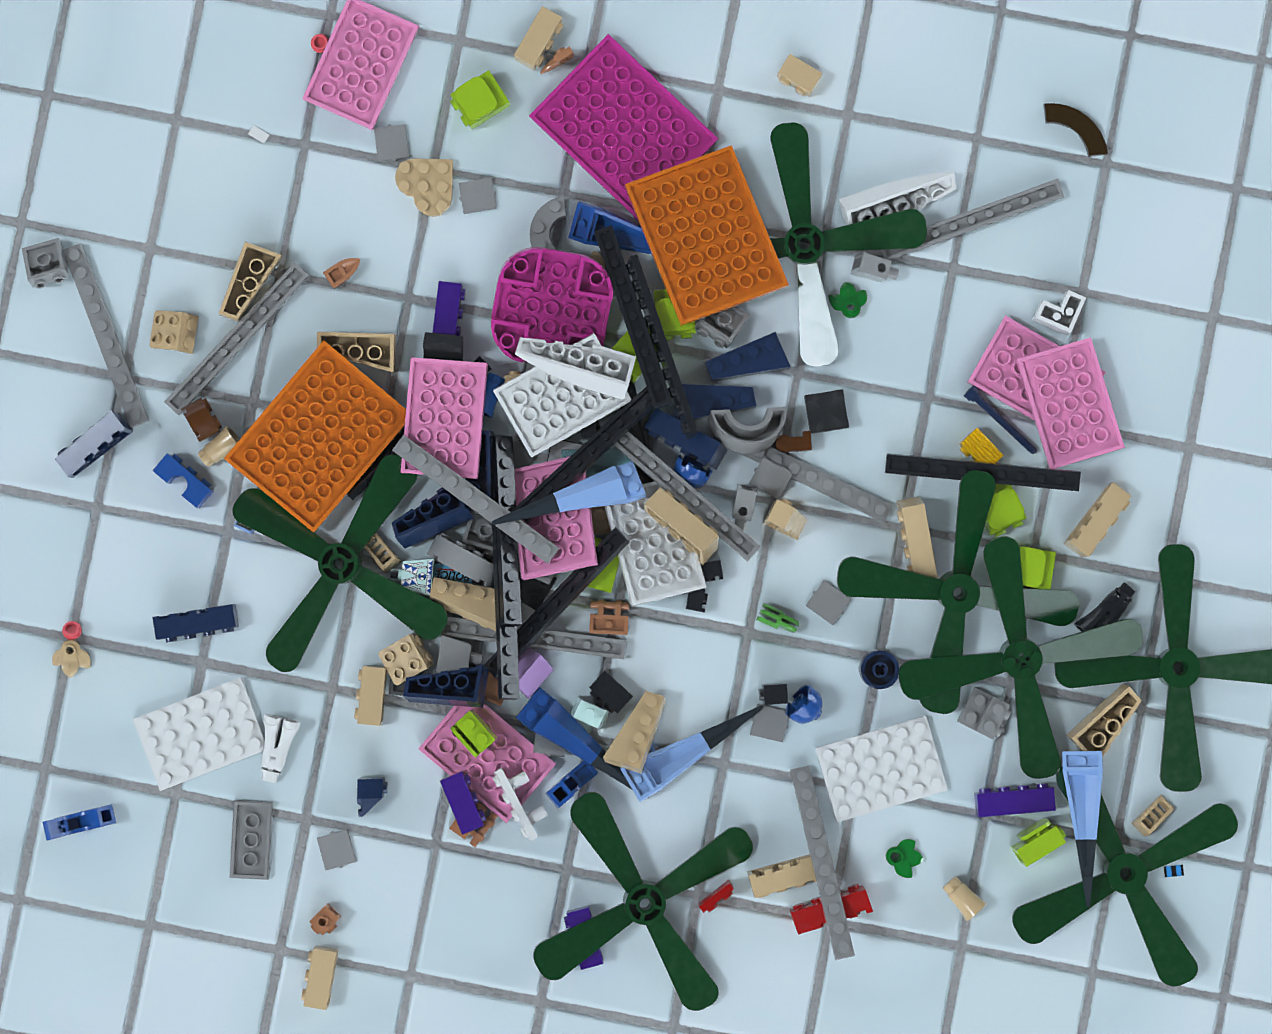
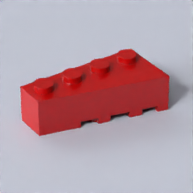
(812, 917)

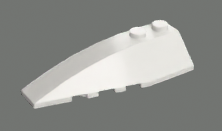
(896, 196)
(588, 367)

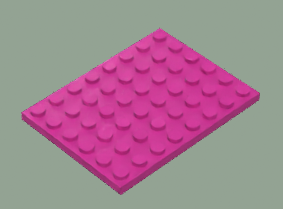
(620, 121)

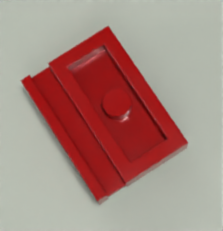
(722, 892)

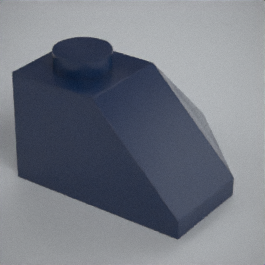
(370, 792)

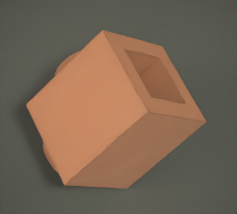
(325, 920)

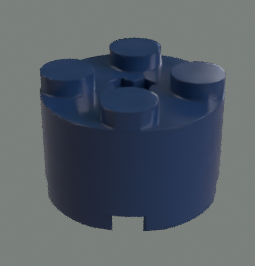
(877, 680)

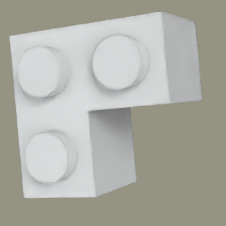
(1062, 317)

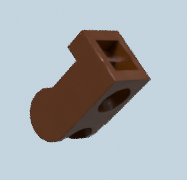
(794, 444)

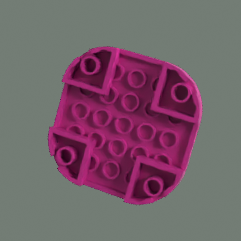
(549, 299)

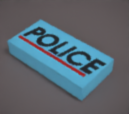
(445, 572)

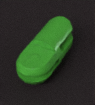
(777, 619)

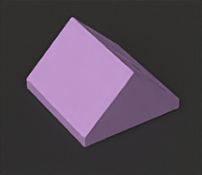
(532, 672)

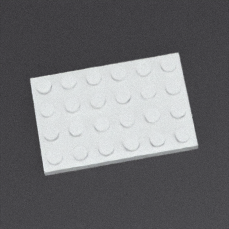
(550, 408)
(653, 561)
(200, 734)
(881, 769)

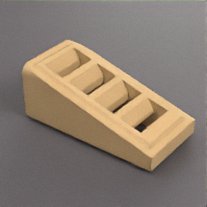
(389, 564)
(1141, 827)

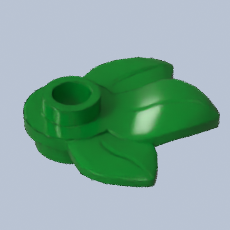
(848, 297)
(906, 859)

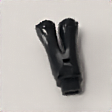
(1113, 605)

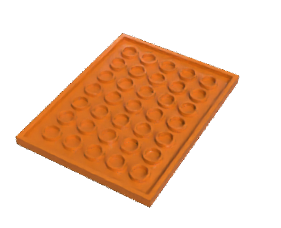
(706, 235)
(318, 436)

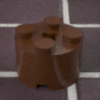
(200, 419)

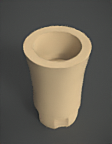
(218, 447)
(964, 898)

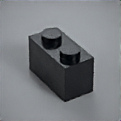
(610, 692)
(773, 694)

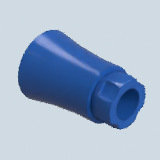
(492, 383)

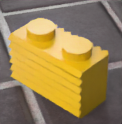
(980, 448)

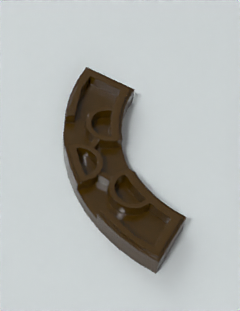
(1079, 123)

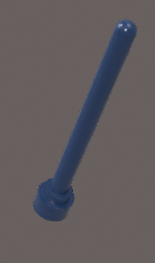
(974, 395)

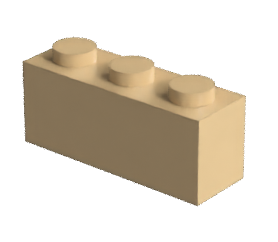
(538, 38)
(371, 695)
(319, 977)

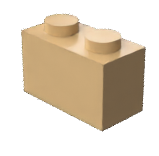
(799, 75)

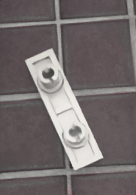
(518, 813)

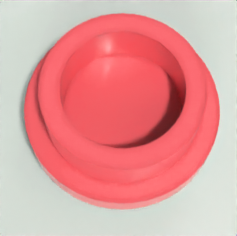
(319, 43)
(72, 630)

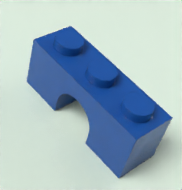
(197, 490)

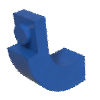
(571, 783)
(79, 822)

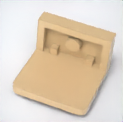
(174, 331)
(406, 658)

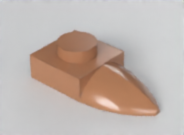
(562, 56)
(341, 271)

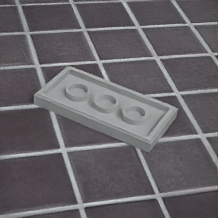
(251, 839)

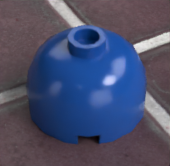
(692, 471)
(806, 705)

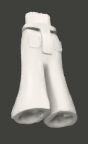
(275, 757)

